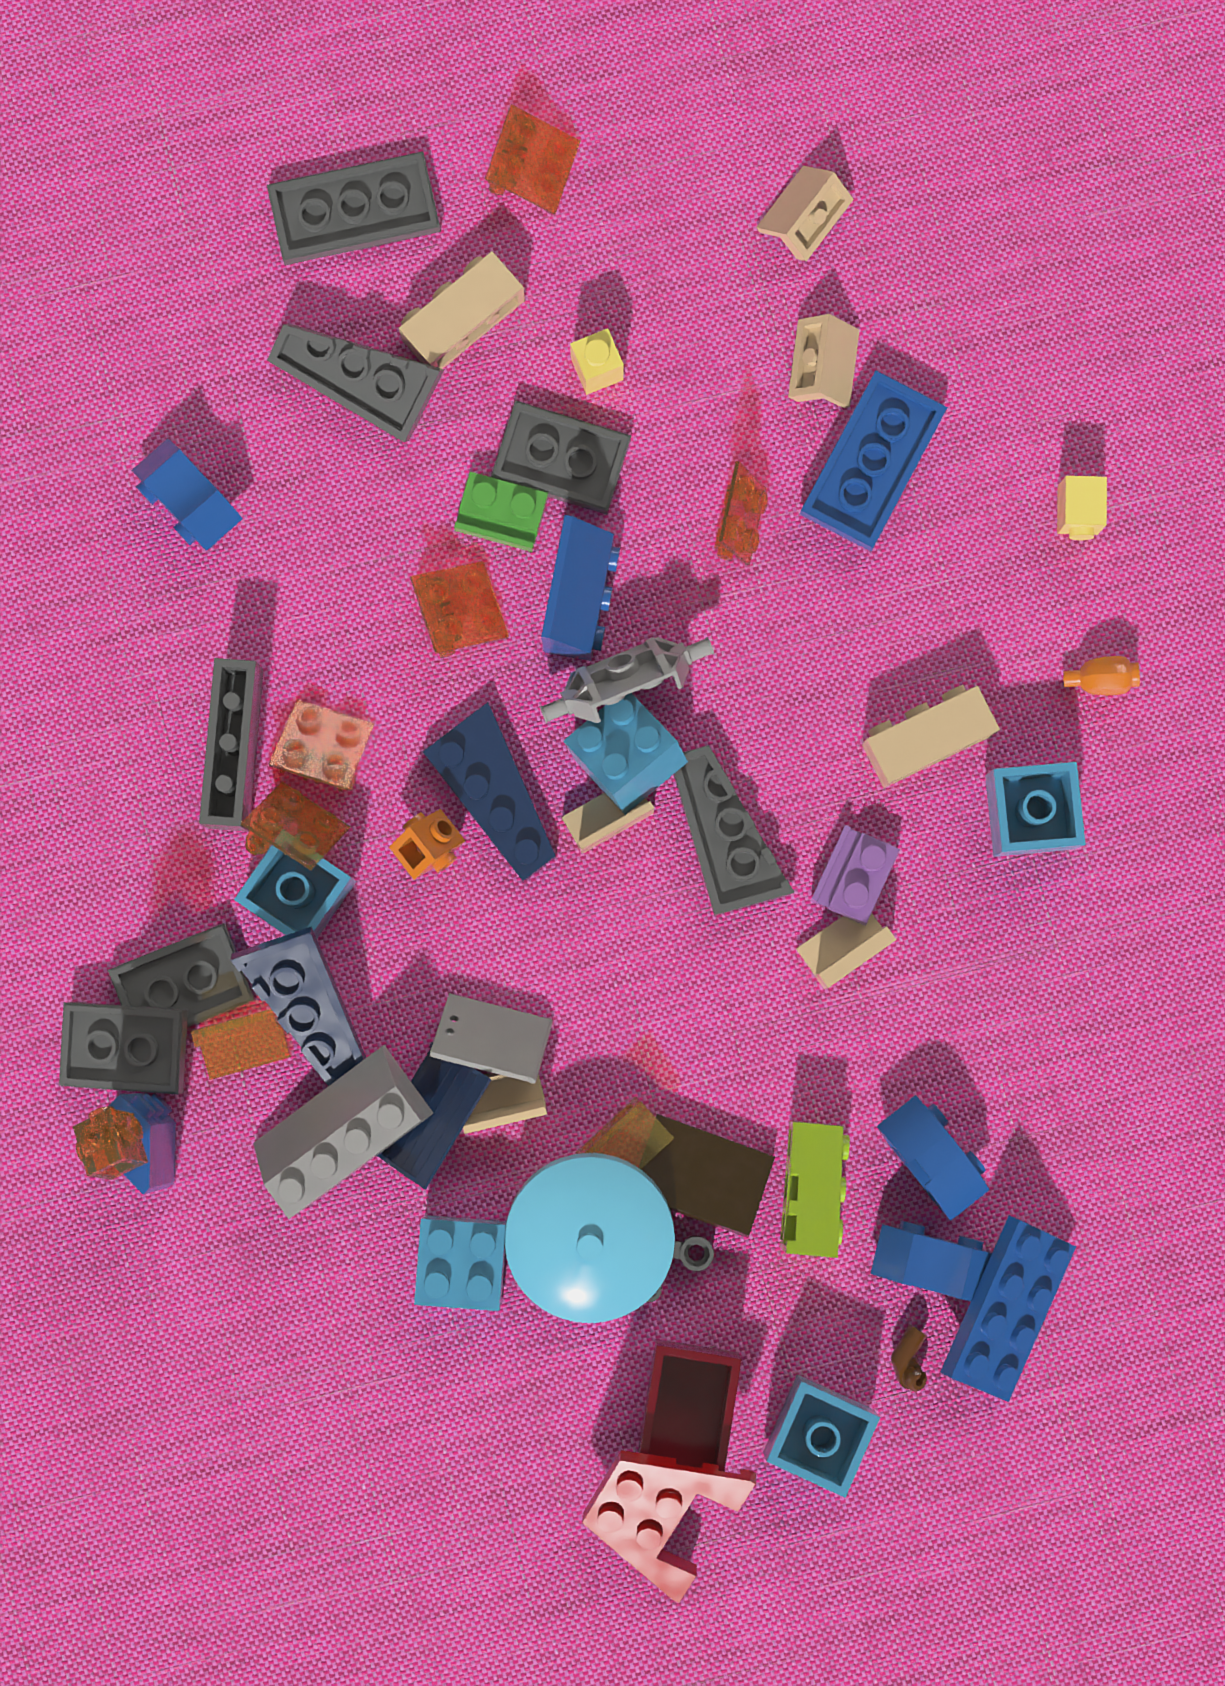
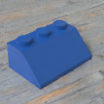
(579, 590)
(157, 1139)

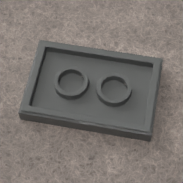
(561, 457)
(187, 976)
(123, 1047)

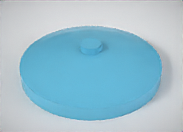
(589, 1238)

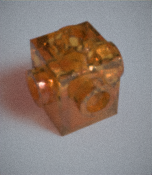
(110, 1143)

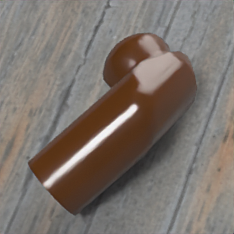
(906, 1361)

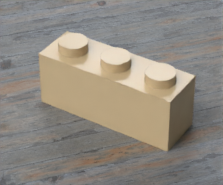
(462, 311)
(929, 734)

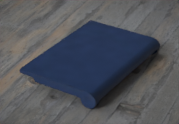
(452, 1095)

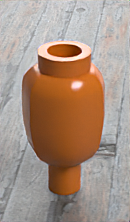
(1104, 676)

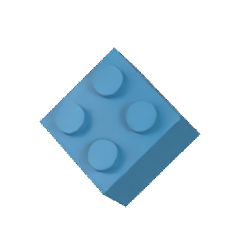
(626, 752)
(1035, 809)
(293, 895)
(460, 1263)
(821, 1436)

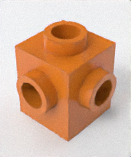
(427, 843)

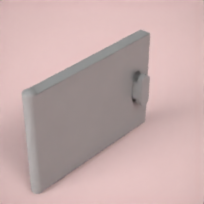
(491, 1038)

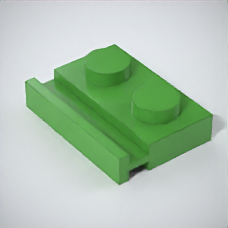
(501, 511)

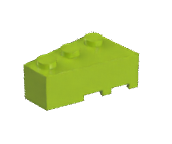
(813, 1189)

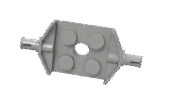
(625, 673)

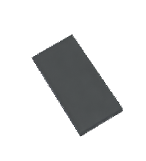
(353, 208)

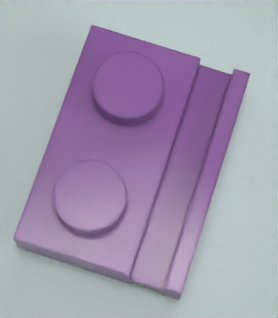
(855, 875)

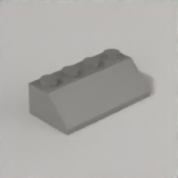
(338, 1131)

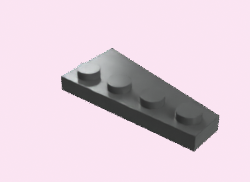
(363, 379)
(728, 847)

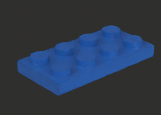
(873, 461)
(1008, 1309)

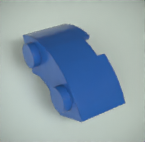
(187, 494)
(934, 1157)
(929, 1261)

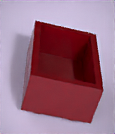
(690, 1403)

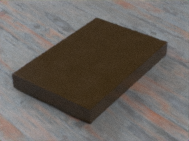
(710, 1177)

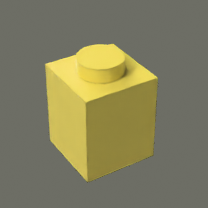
(597, 361)
(1082, 506)

